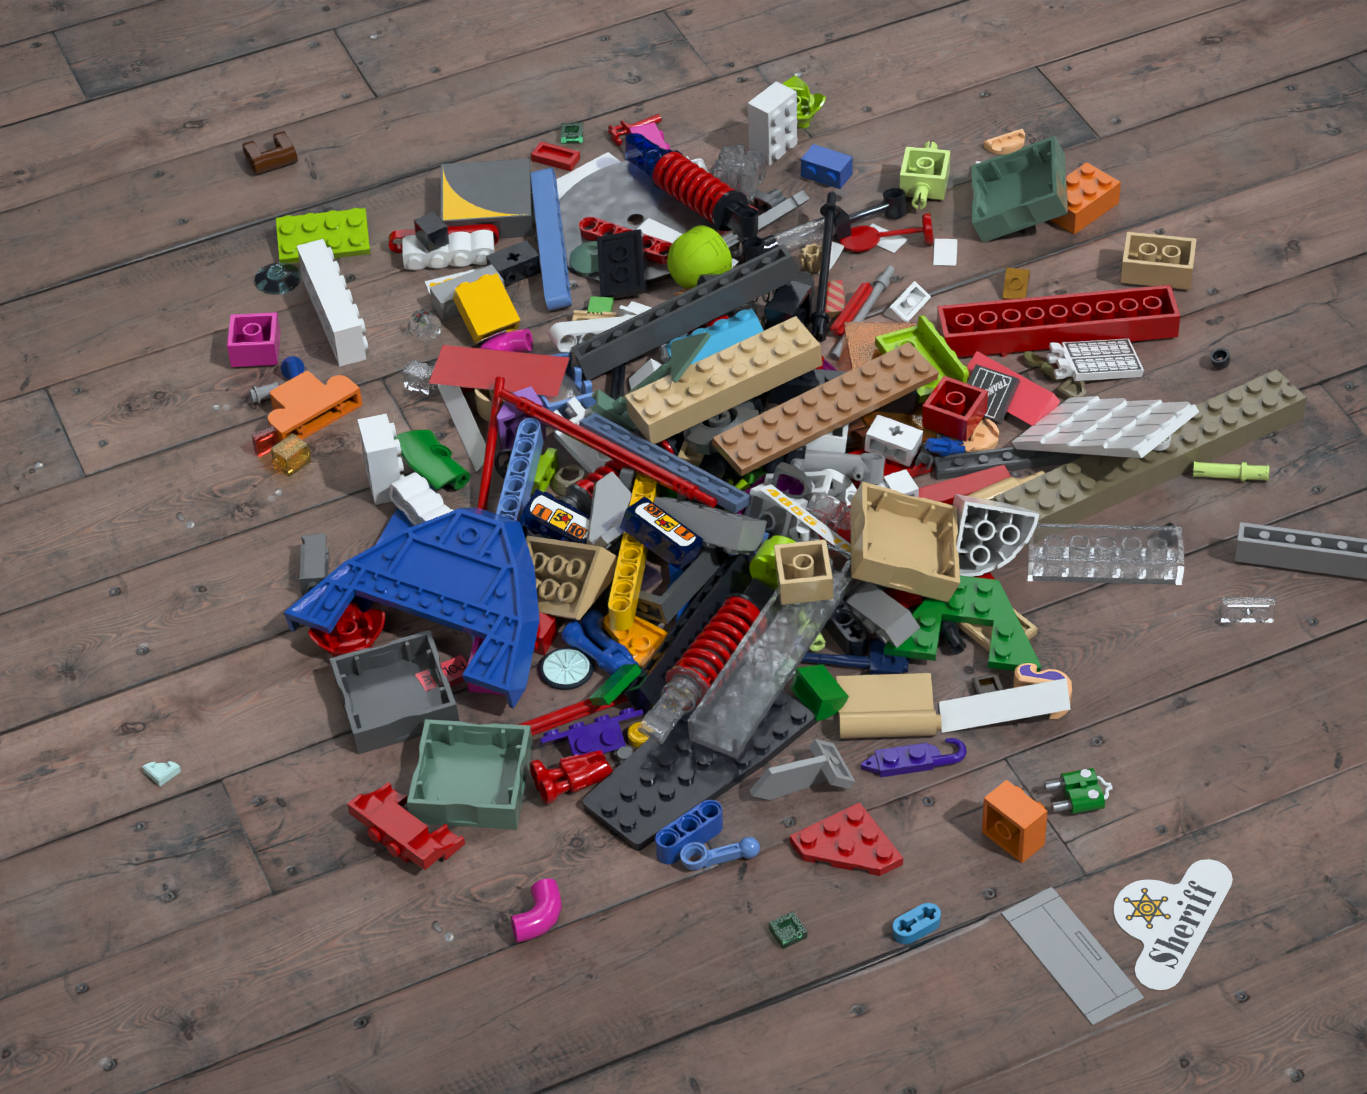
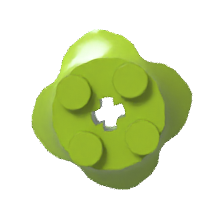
(806, 104)

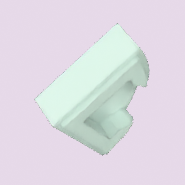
(161, 772)

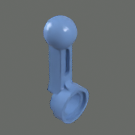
(746, 848)

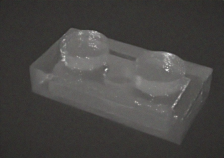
(1247, 609)

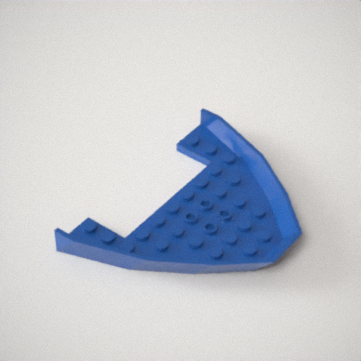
(453, 570)

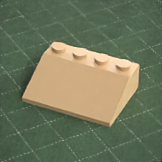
(569, 575)

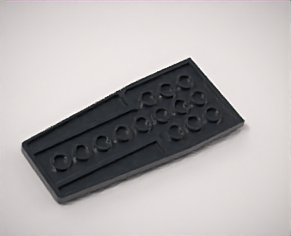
(674, 777)

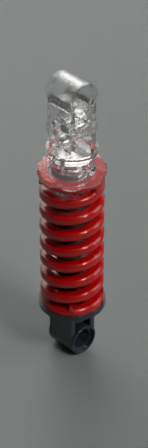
(704, 660)

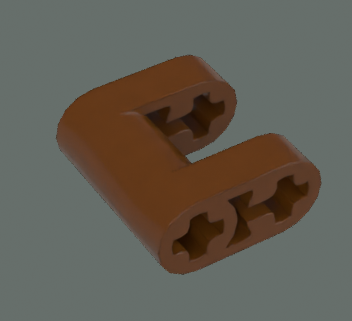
(271, 159)

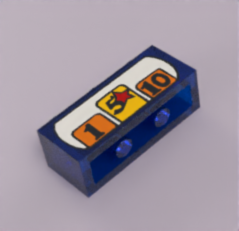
(555, 519)
(661, 533)

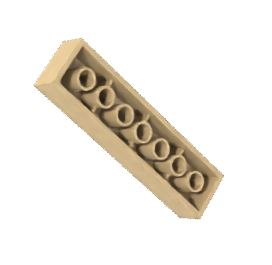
(724, 380)

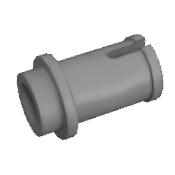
(261, 393)

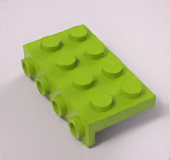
(341, 230)
(931, 347)

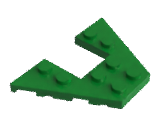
(973, 602)

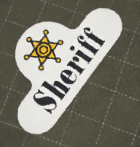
(1171, 919)

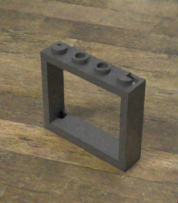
(665, 607)

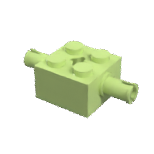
(925, 173)

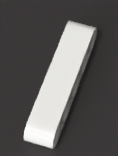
(571, 333)

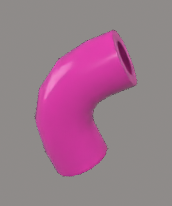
(511, 341)
(543, 914)

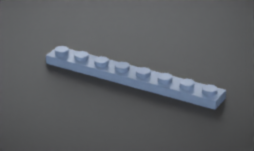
(727, 495)

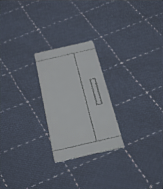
(1072, 955)

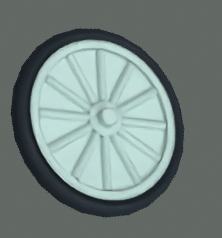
(566, 668)

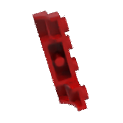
(400, 830)

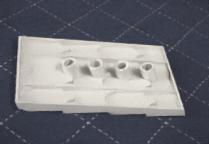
(1106, 426)

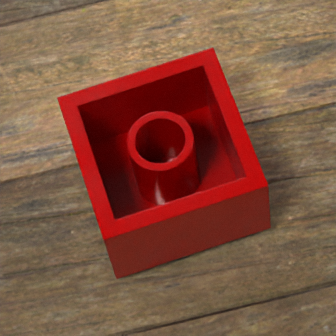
(954, 408)

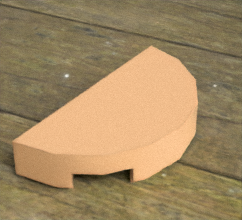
(1006, 143)

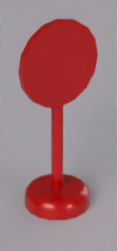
(867, 237)

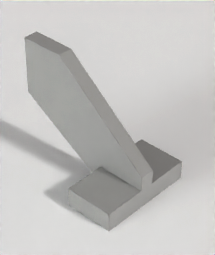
(607, 511)
(798, 775)

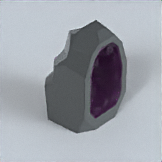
(791, 481)

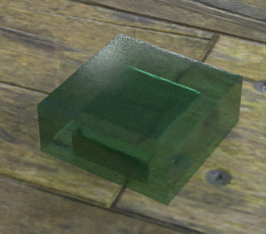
(572, 133)
(788, 930)

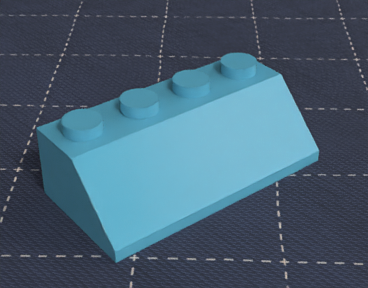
(725, 333)

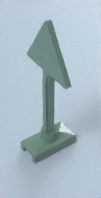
(682, 354)

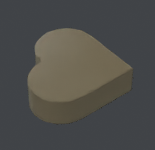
(1071, 389)

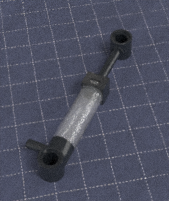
(812, 232)

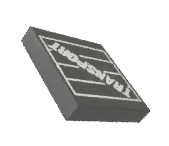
(1000, 390)

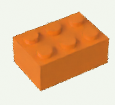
(1088, 197)

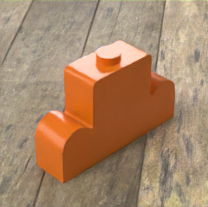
(309, 405)

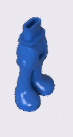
(614, 654)

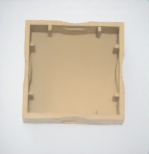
(904, 542)

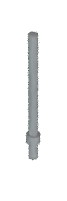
(880, 285)

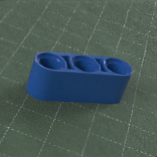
(694, 826)

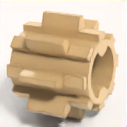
(811, 258)

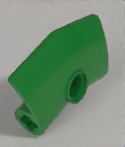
(431, 459)

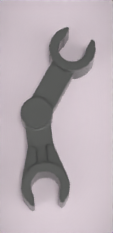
(925, 456)

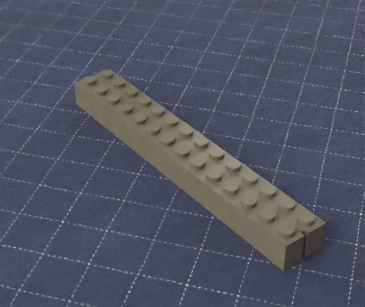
(1219, 428)

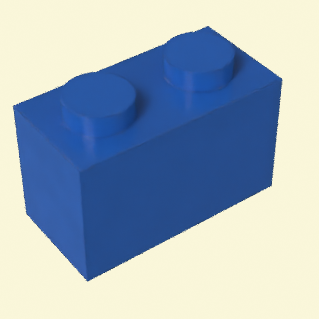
(826, 166)

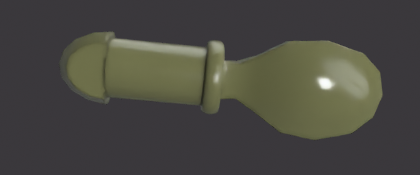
(1034, 360)

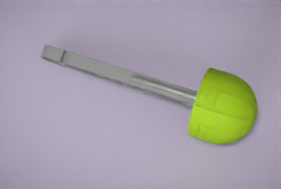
(706, 252)

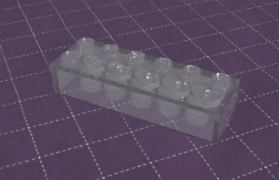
(1106, 554)

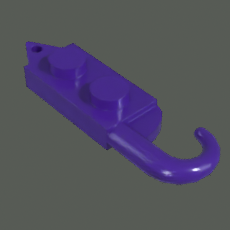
(912, 758)

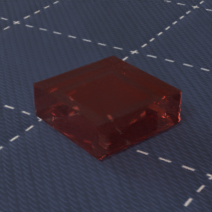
(265, 440)

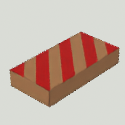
(835, 298)

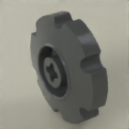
(701, 435)

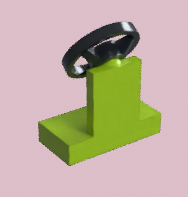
(545, 472)

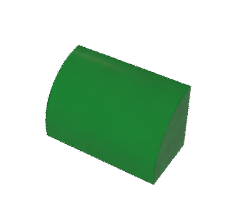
(818, 691)

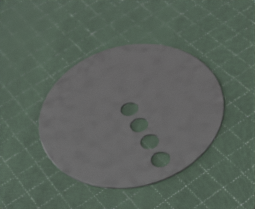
(615, 196)

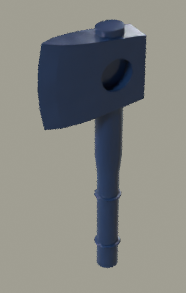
(877, 662)

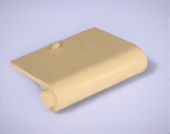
(888, 706)

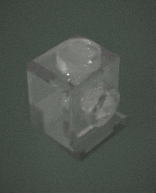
(417, 377)

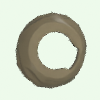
(559, 485)

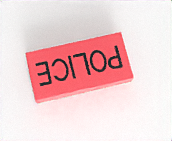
(452, 670)

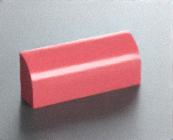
(1029, 401)

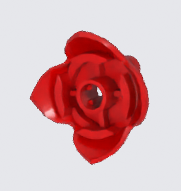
(352, 631)

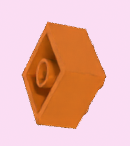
(1014, 821)

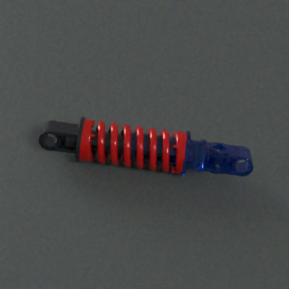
(693, 186)

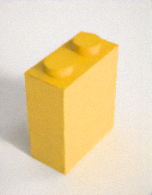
(485, 307)

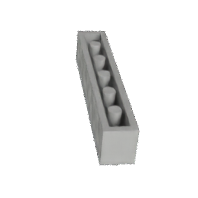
(1302, 550)

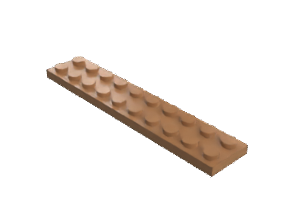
(824, 408)

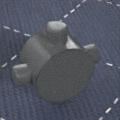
(623, 753)

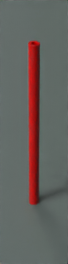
(490, 445)

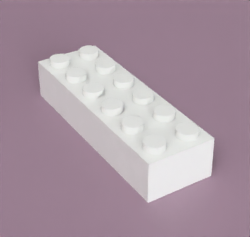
(332, 302)

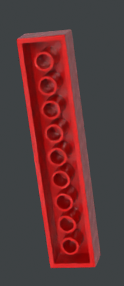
(1075, 317)

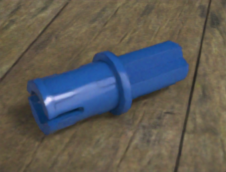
(944, 446)

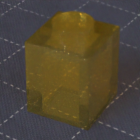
(290, 455)

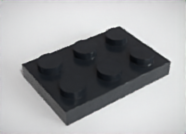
(622, 264)

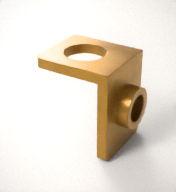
(1015, 283)

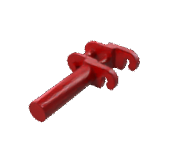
(626, 127)

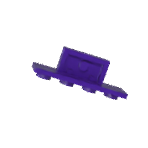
(601, 735)

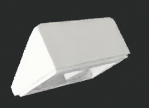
(908, 303)

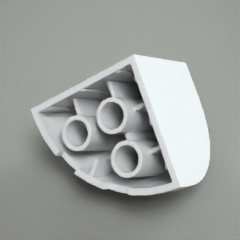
(990, 533)

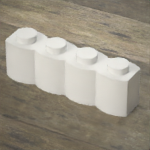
(461, 251)
(417, 499)

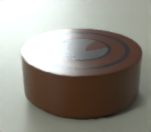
(854, 442)

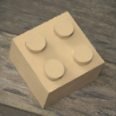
(803, 572)

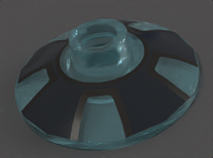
(277, 278)

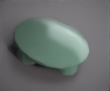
(585, 258)

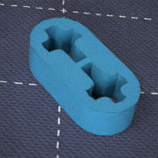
(914, 921)

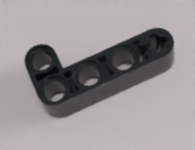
(847, 631)

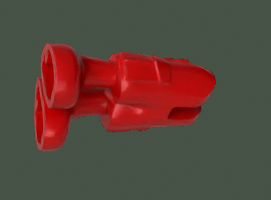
(576, 771)

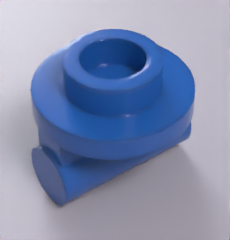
(292, 367)

